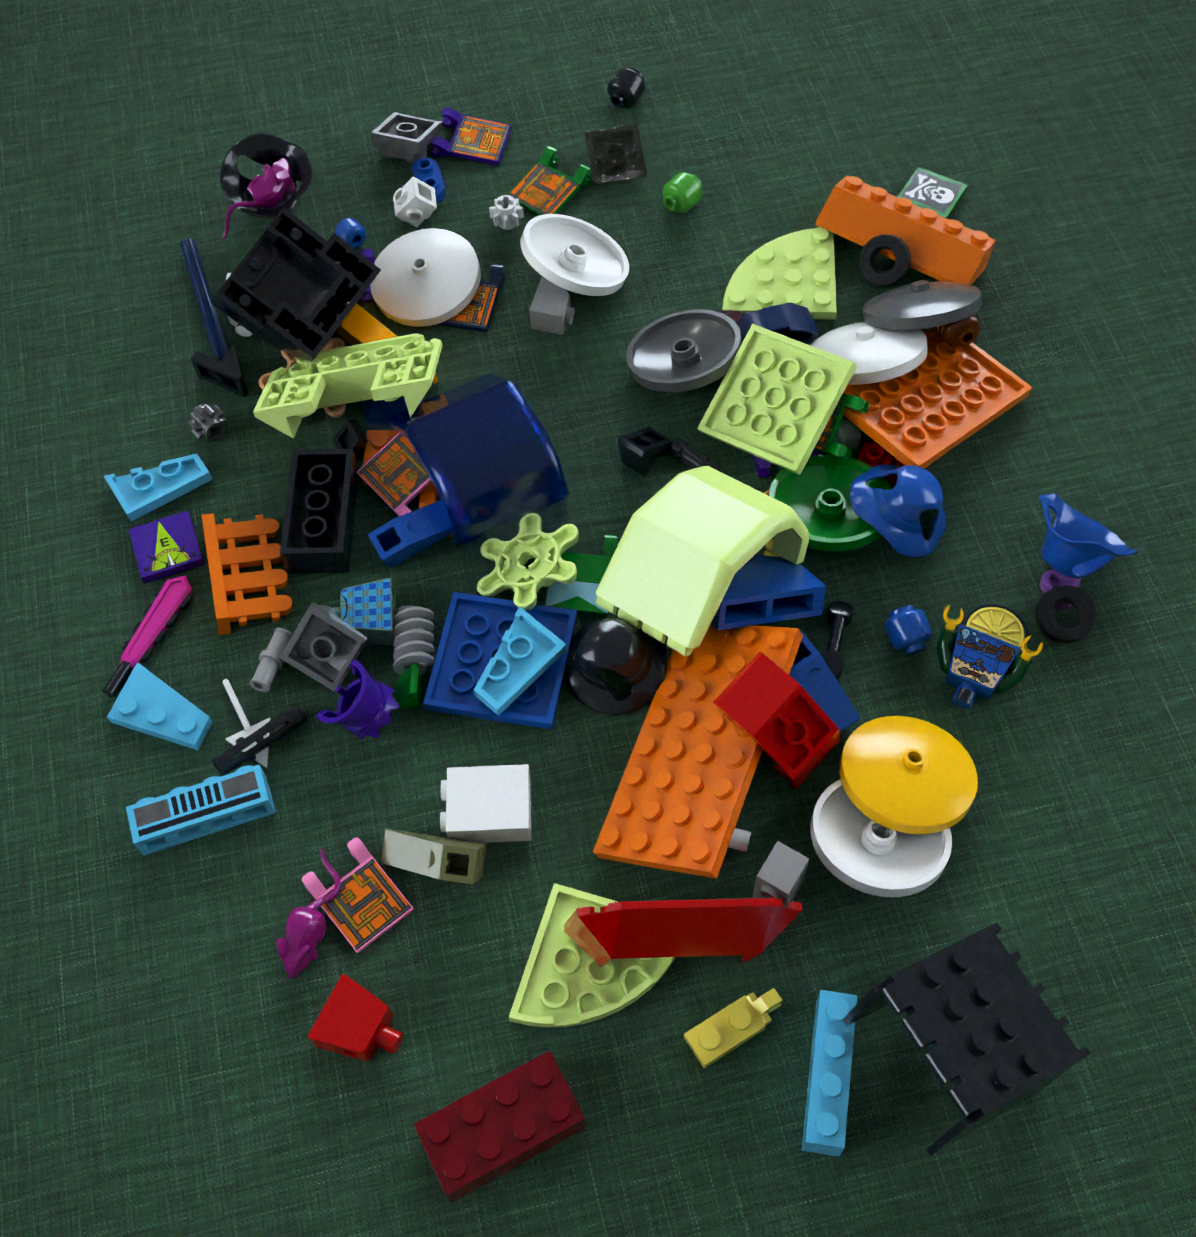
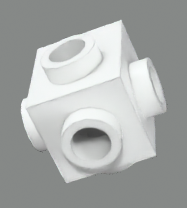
(414, 202)

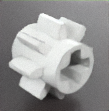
(506, 212)

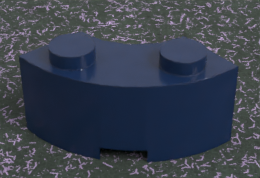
(784, 319)

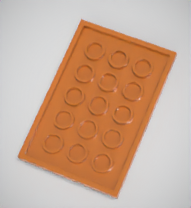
(937, 402)

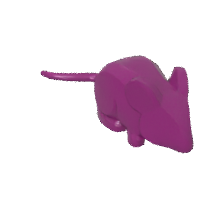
(266, 189)
(305, 929)

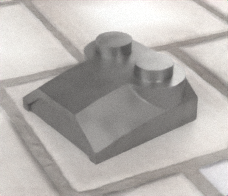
(404, 136)
(324, 646)

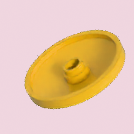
(908, 775)

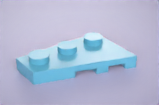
(520, 660)
(158, 710)

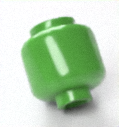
(682, 192)

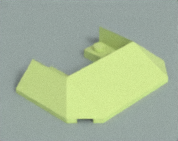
(349, 375)

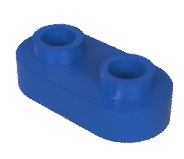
(429, 173)

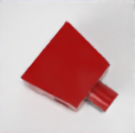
(354, 1023)

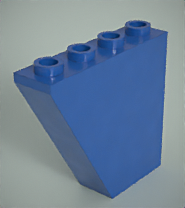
(769, 592)

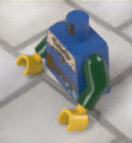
(979, 662)

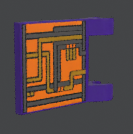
(473, 138)

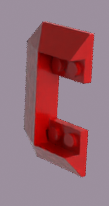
(680, 928)

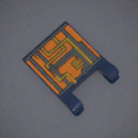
(479, 311)

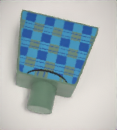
(370, 610)

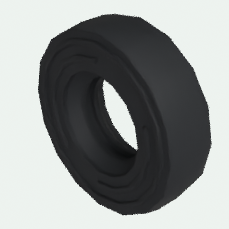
(901, 265)
(1080, 600)

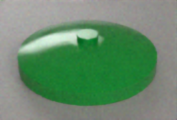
(823, 501)

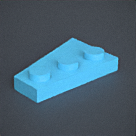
(157, 486)

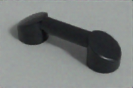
(839, 615)

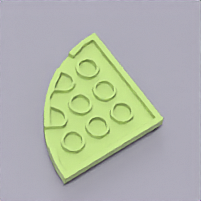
(787, 270)
(565, 984)

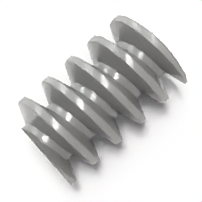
(413, 638)

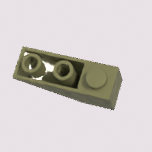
(434, 856)

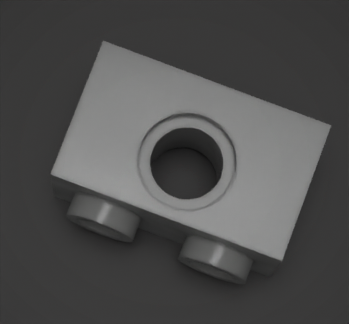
(781, 874)

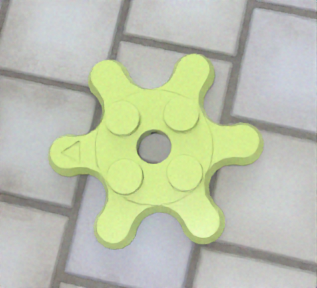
(515, 553)

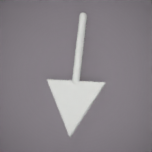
(261, 757)

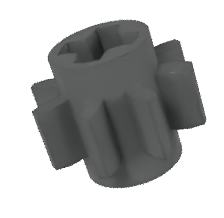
(207, 422)

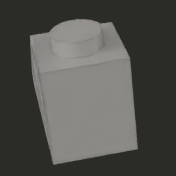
(551, 308)

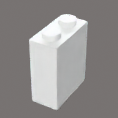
(487, 803)

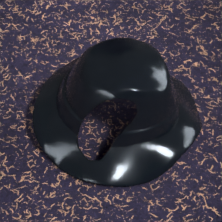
(264, 150)
(618, 647)

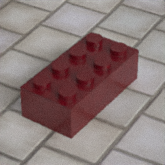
(500, 1126)

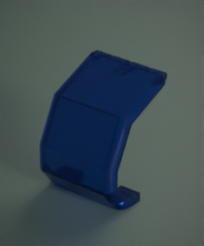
(484, 454)

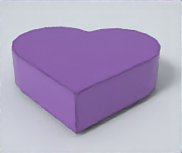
(1053, 579)

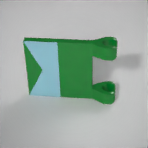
(581, 593)

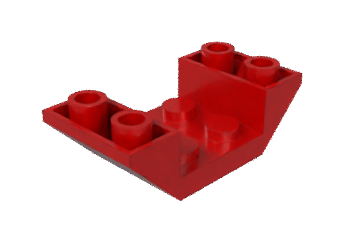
(779, 718)

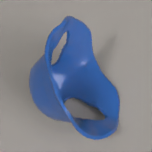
(898, 510)
(1075, 542)

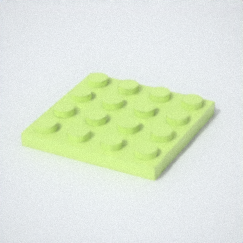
(777, 398)

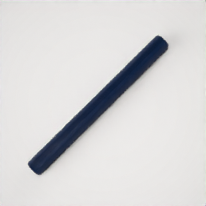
(203, 297)

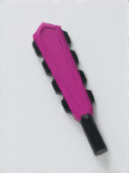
(158, 617)

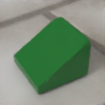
(409, 688)

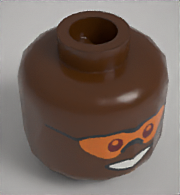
(960, 332)

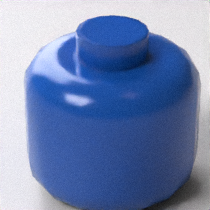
(351, 232)

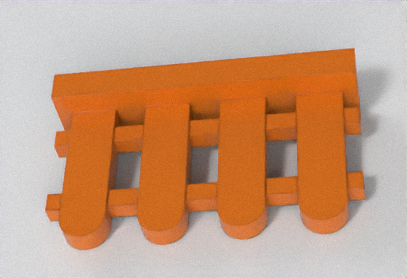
(249, 582)

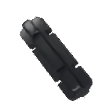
(690, 456)

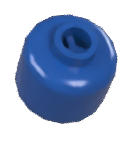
(908, 629)

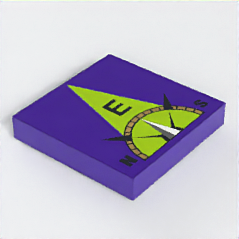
(166, 546)

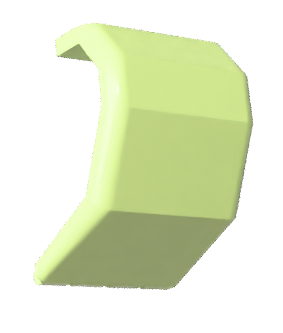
(687, 550)

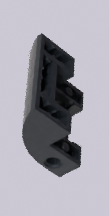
(295, 286)

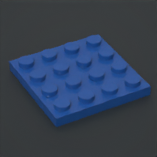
(466, 646)

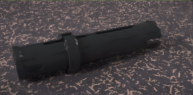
(226, 762)

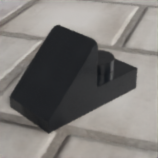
(224, 373)
(641, 447)

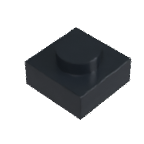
(351, 437)

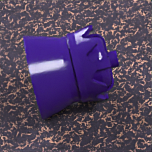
(363, 705)

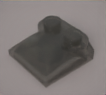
(615, 154)

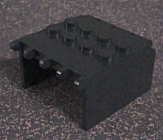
(982, 1027)

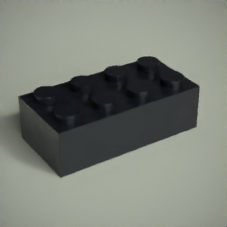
(320, 511)

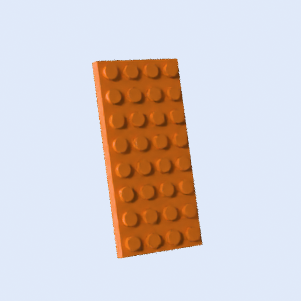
(690, 760)

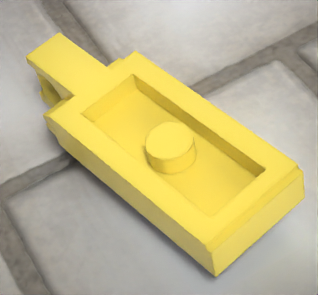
(731, 1026)

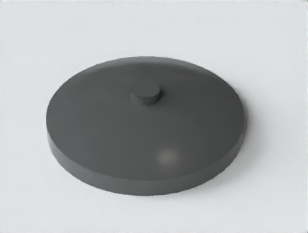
(922, 305)
(683, 350)

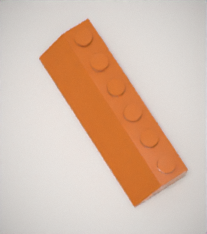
(936, 244)

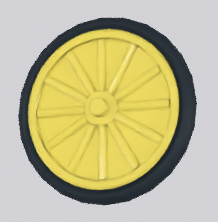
(998, 622)

